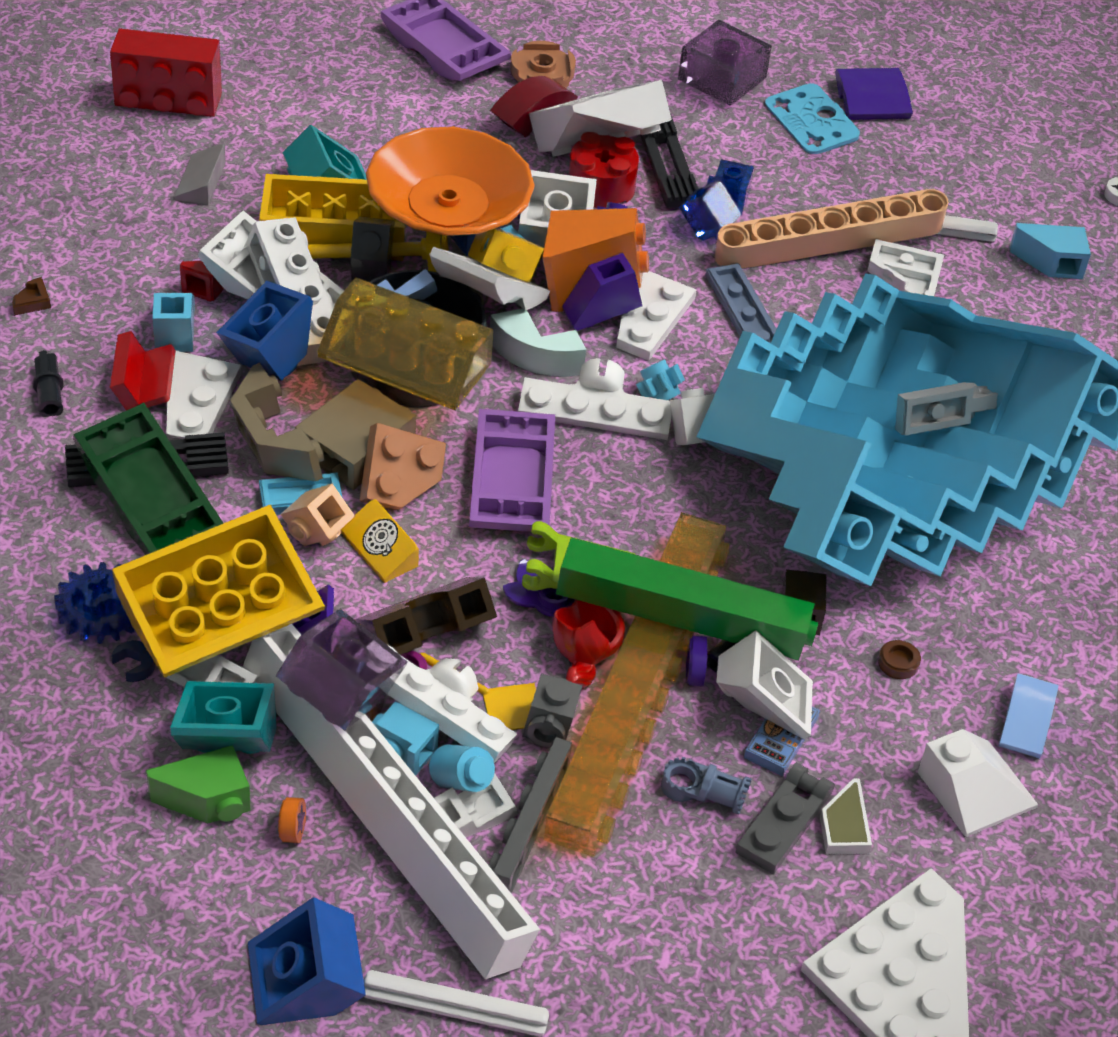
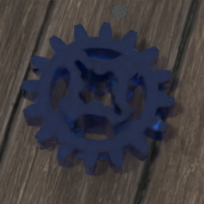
(97, 604)

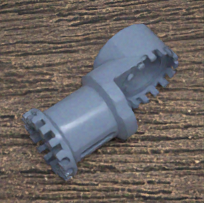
(707, 784)

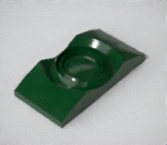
(145, 479)

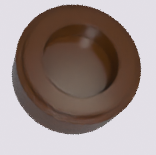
(899, 659)

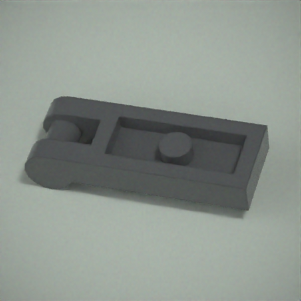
(784, 819)

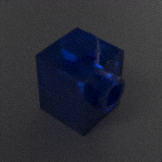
(736, 180)
(709, 210)

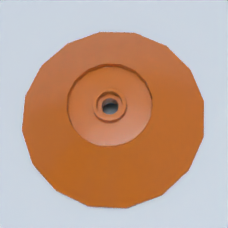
(450, 181)

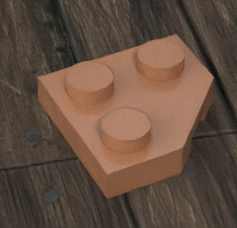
(399, 466)

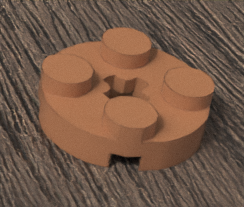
(535, 54)

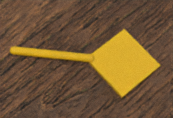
(506, 703)

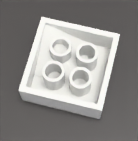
(614, 113)

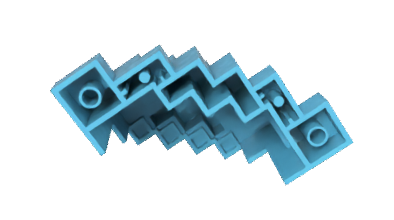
(825, 411)

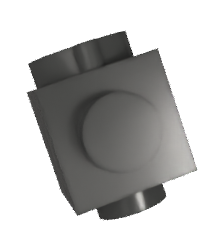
(551, 710)

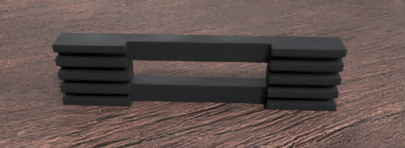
(674, 190)
(204, 458)

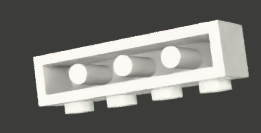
(283, 258)

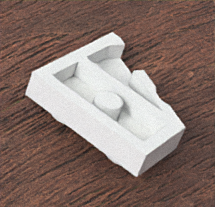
(906, 267)

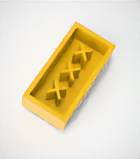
(323, 206)

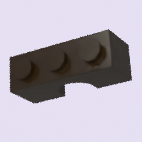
(432, 613)

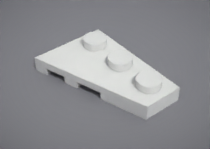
(648, 326)
(198, 394)

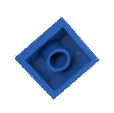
(270, 329)
(306, 965)

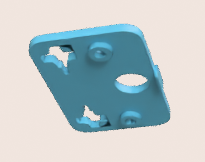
(803, 120)

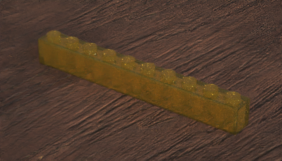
(627, 704)

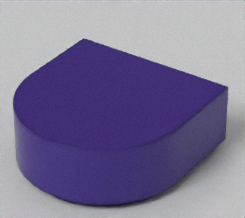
(696, 661)

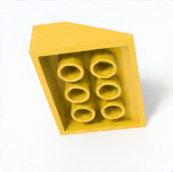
(216, 591)

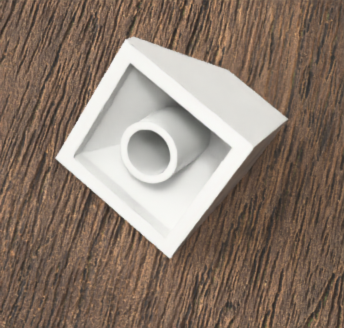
(767, 684)
(973, 782)

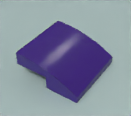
(873, 93)

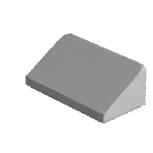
(201, 176)

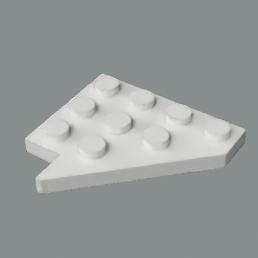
(901, 965)

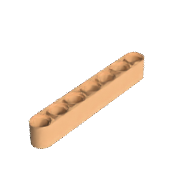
(831, 229)

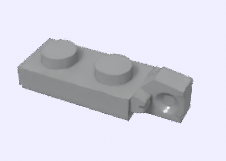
(941, 407)

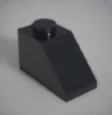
(371, 247)

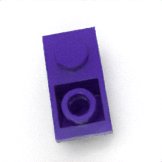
(602, 293)

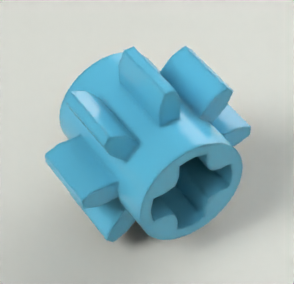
(660, 381)

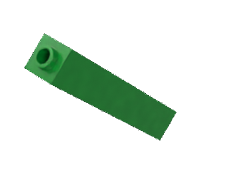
(684, 597)

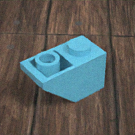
(1052, 249)
(174, 320)

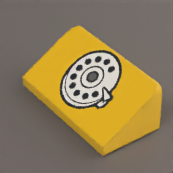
(381, 542)

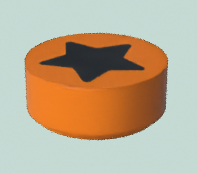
(292, 820)

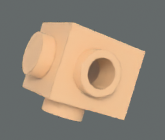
(317, 516)

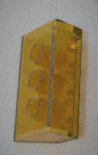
(406, 343)

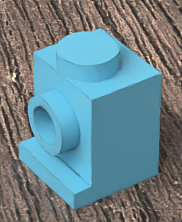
(409, 735)

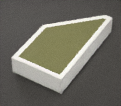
(846, 822)

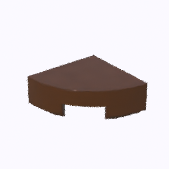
(31, 298)

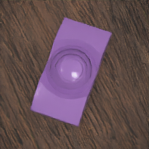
(444, 38)
(512, 470)

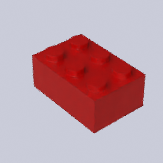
(166, 72)

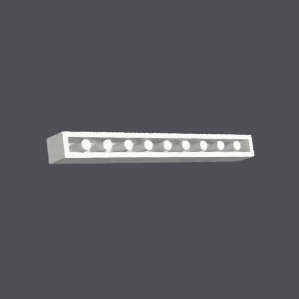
(404, 821)

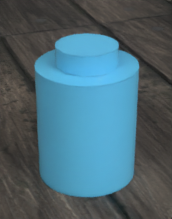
(462, 767)

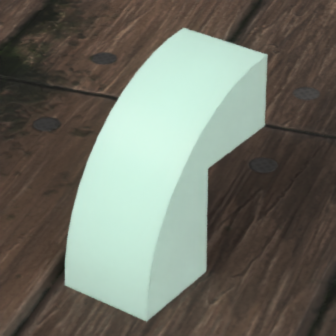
(521, 344)

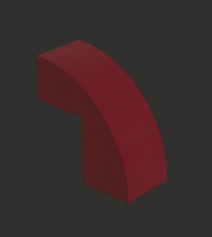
(527, 97)

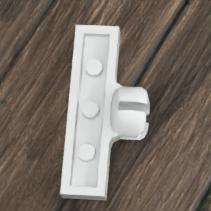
(598, 403)
(446, 699)

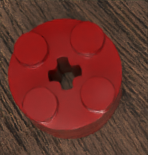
(609, 161)

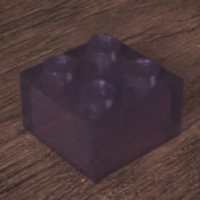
(724, 62)
(341, 669)

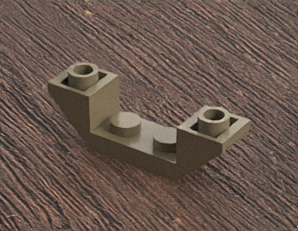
(281, 455)

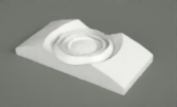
(232, 265)
(487, 280)

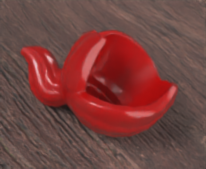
(586, 637)

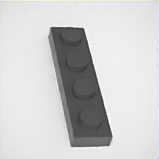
(535, 804)

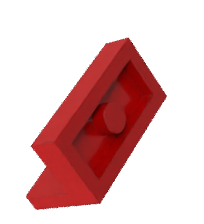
(141, 374)

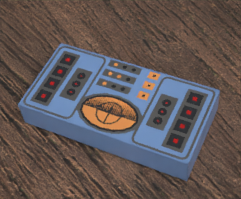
(775, 746)

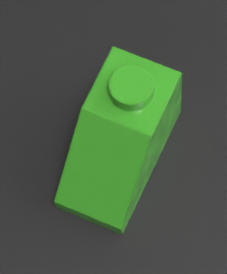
(202, 786)

